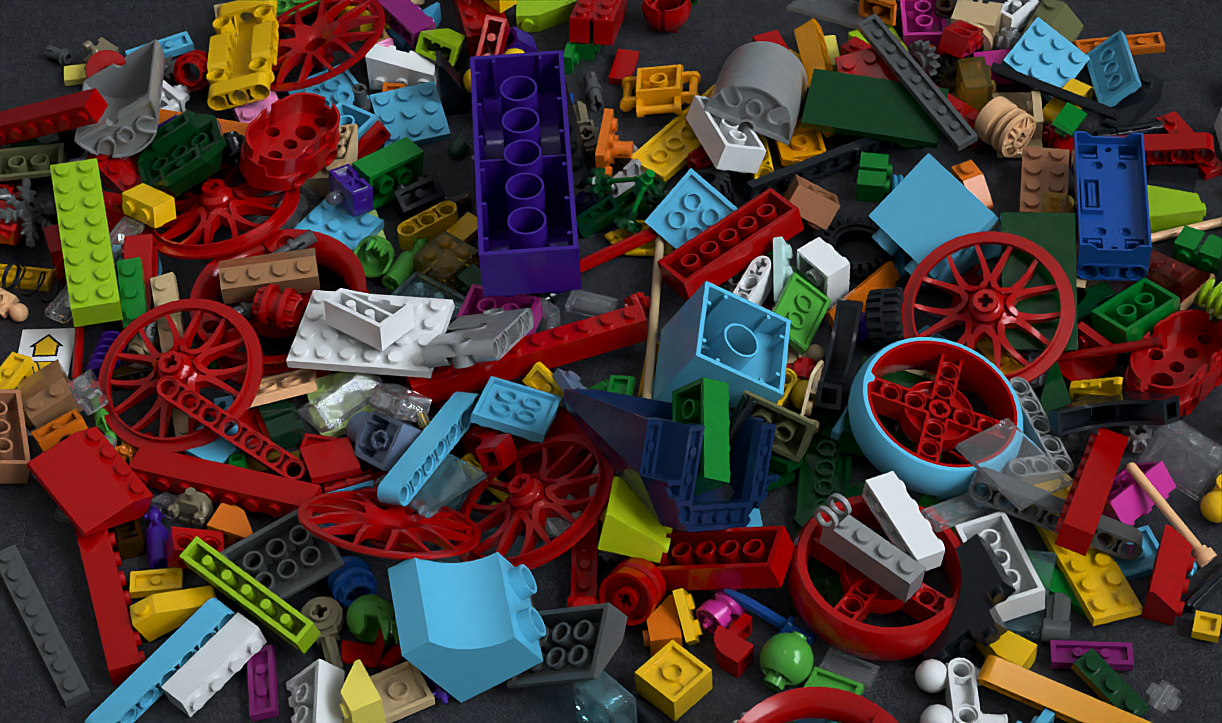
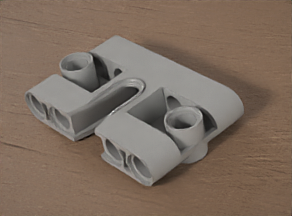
(478, 338)

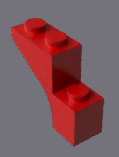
(491, 447)

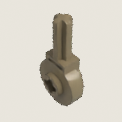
(588, 132)
(329, 620)

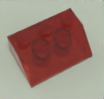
(1175, 275)

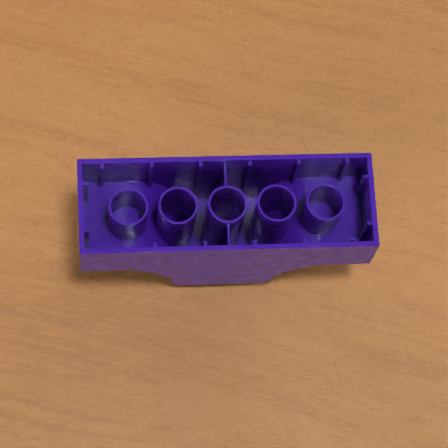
(524, 175)

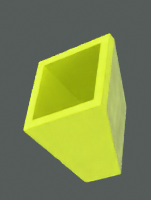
(631, 527)

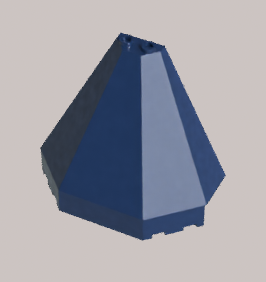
(663, 458)

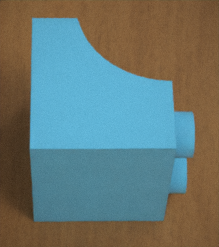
(929, 211)
(724, 341)
(467, 621)

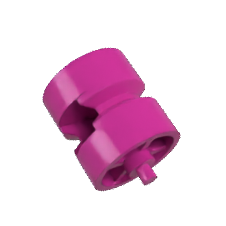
(718, 611)

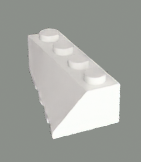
(317, 693)

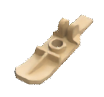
(811, 393)

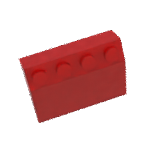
(91, 482)

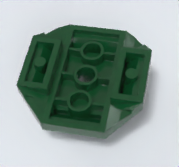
(183, 153)

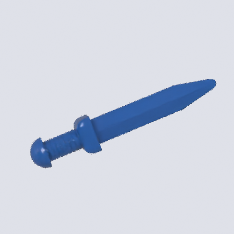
(772, 617)

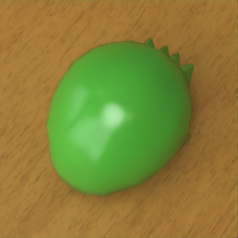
(375, 255)
(368, 615)

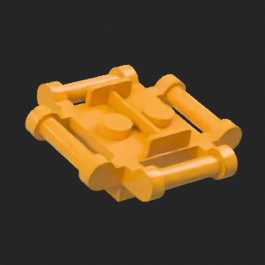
(659, 90)

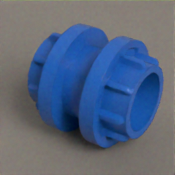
(351, 581)

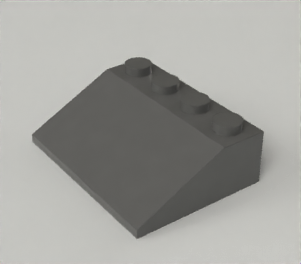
(285, 556)
(575, 645)

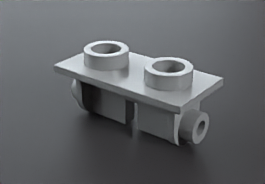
(630, 170)

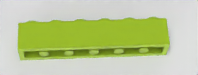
(250, 595)

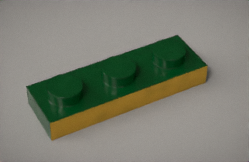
(1108, 684)

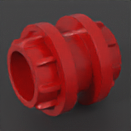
(183, 73)
(273, 305)

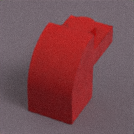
(731, 648)

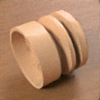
(1004, 126)

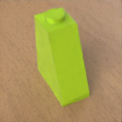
(443, 40)
(1173, 208)

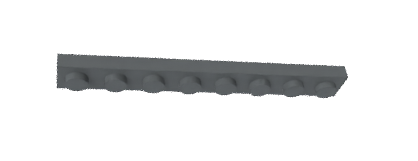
(917, 82)
(42, 627)

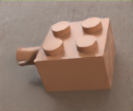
(813, 201)

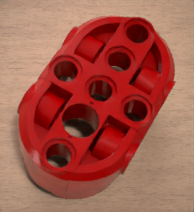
(290, 142)
(1188, 364)

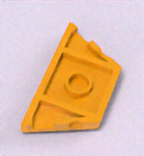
(803, 145)

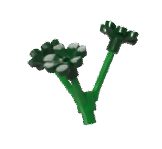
(602, 183)

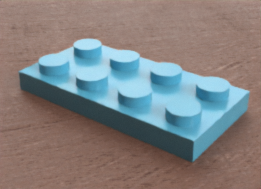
(1113, 70)

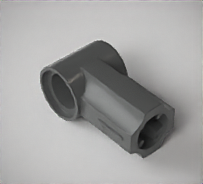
(1057, 624)

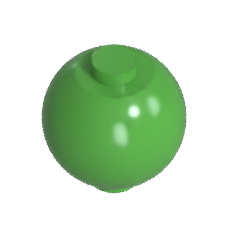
(786, 660)

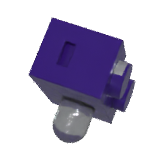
(349, 191)

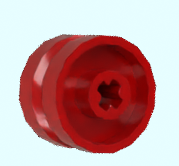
(634, 589)

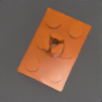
(609, 145)

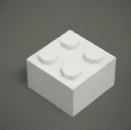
(825, 269)

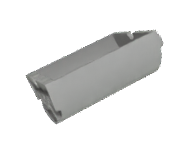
(762, 87)
(133, 102)

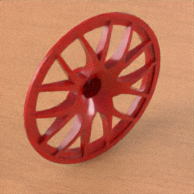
(316, 43)
(223, 206)
(1001, 311)
(189, 370)
(541, 498)
(388, 528)

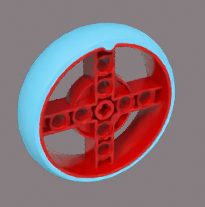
(929, 413)

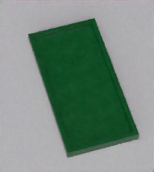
(867, 109)
(1057, 236)

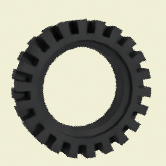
(862, 231)

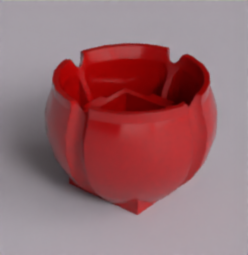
(666, 14)

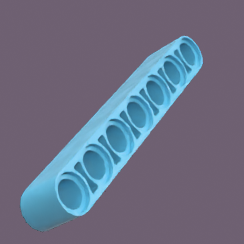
(428, 450)
(145, 684)

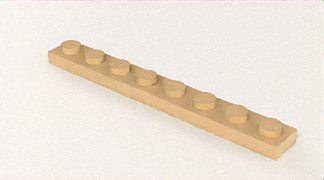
(164, 291)

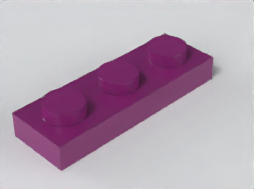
(1116, 654)
(263, 684)

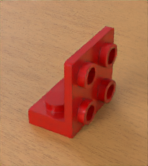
(1092, 367)

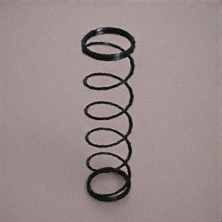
(17, 279)

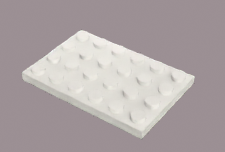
(327, 348)

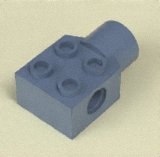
(380, 438)

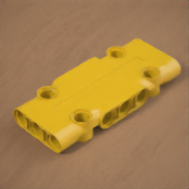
(242, 53)

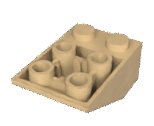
(346, 154)

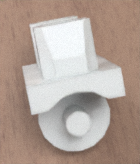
(177, 95)

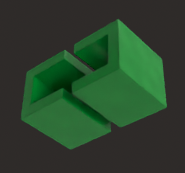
(873, 176)
(1205, 257)

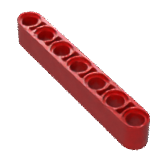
(1166, 148)
(224, 420)

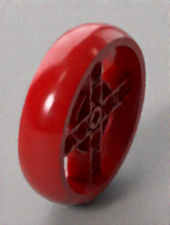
(862, 595)

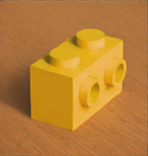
(149, 205)

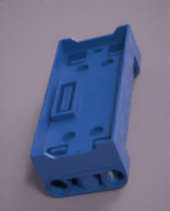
(1111, 207)

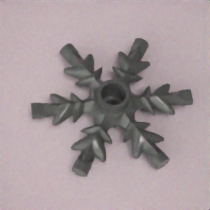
(26, 211)

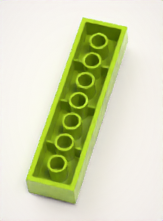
(86, 243)

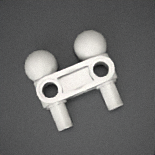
(961, 692)

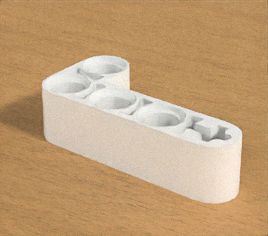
(756, 281)

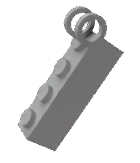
(868, 550)

